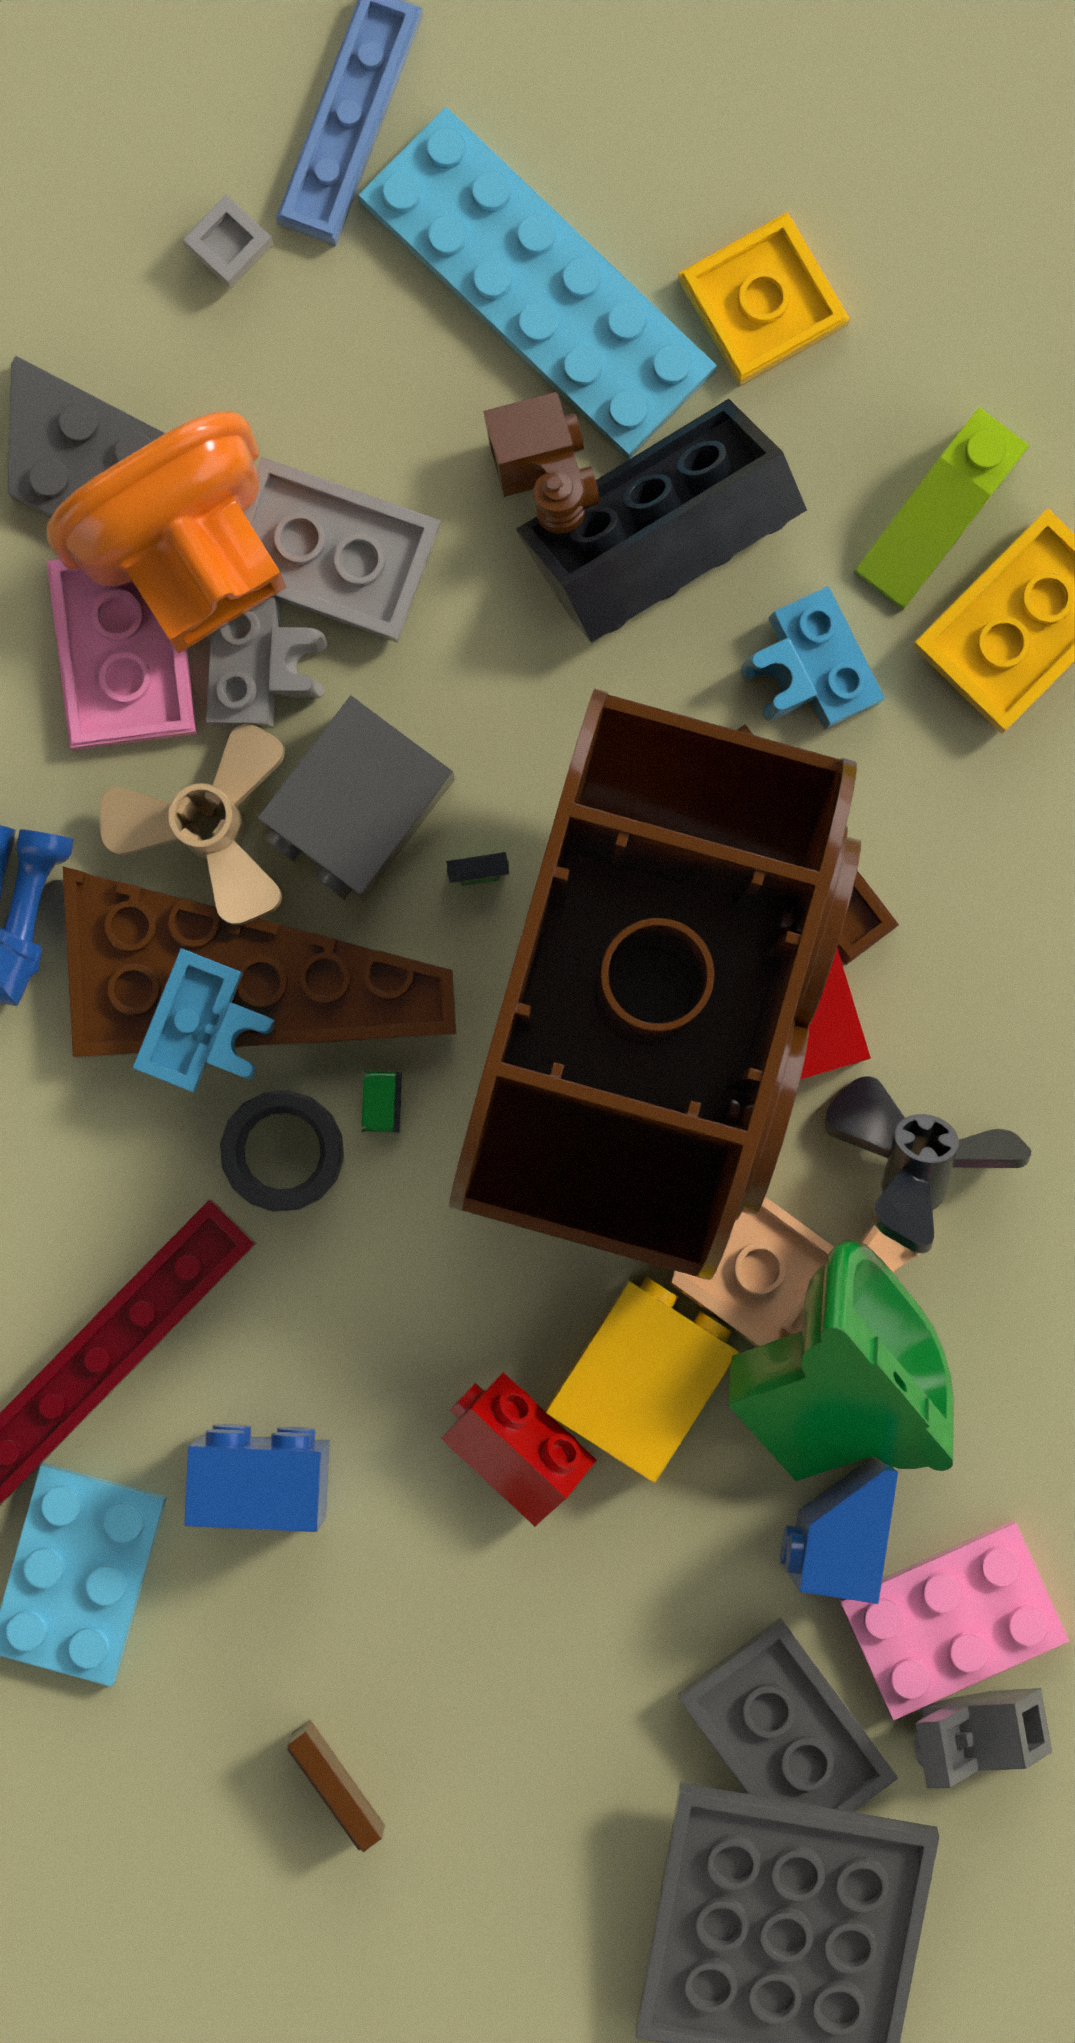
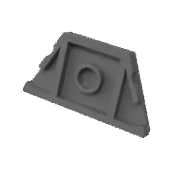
(62, 437)

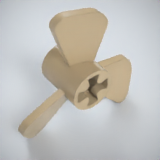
(140, 822)

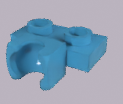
(815, 662)
(198, 1024)

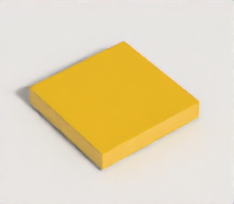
(763, 298)

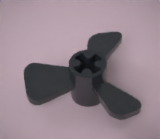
(918, 1157)

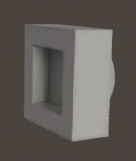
(228, 241)

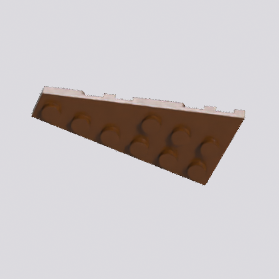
(310, 984)

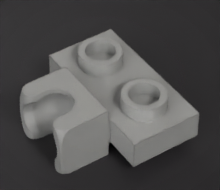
(255, 663)

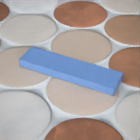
(349, 118)

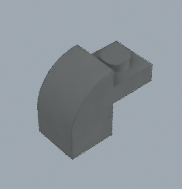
(981, 1734)

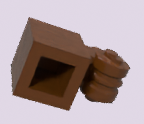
(536, 452)

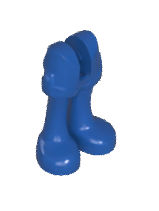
(37, 857)

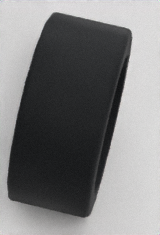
(234, 1160)

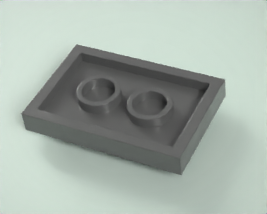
(786, 1726)

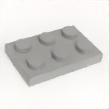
(342, 548)

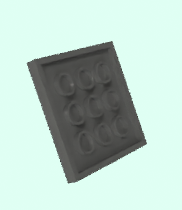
(784, 1923)

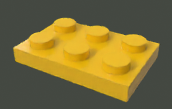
(1011, 625)

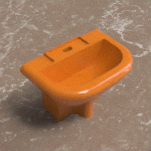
(175, 527)

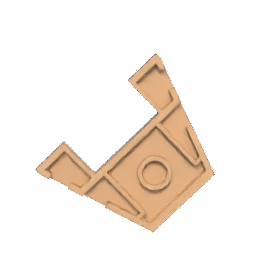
(767, 1273)

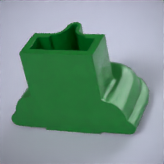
(854, 1380)

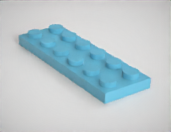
(537, 283)

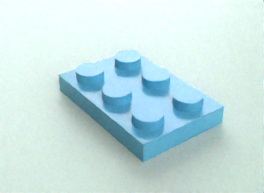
(78, 1574)

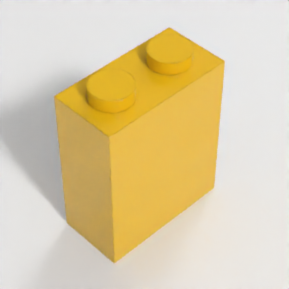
(643, 1378)

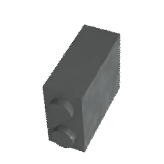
(355, 800)

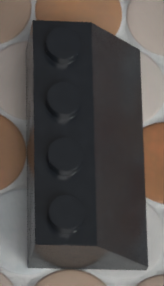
(667, 519)

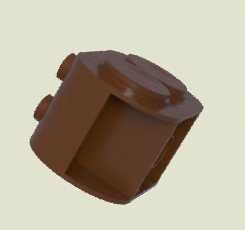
(662, 988)

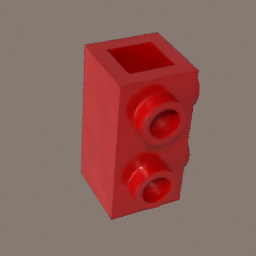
(517, 1447)

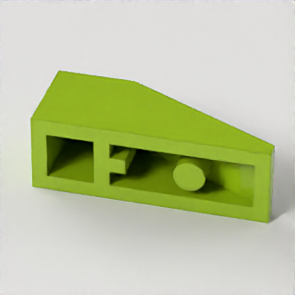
(941, 507)

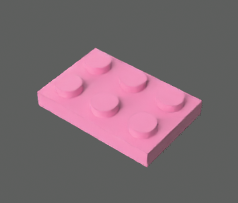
(955, 1620)

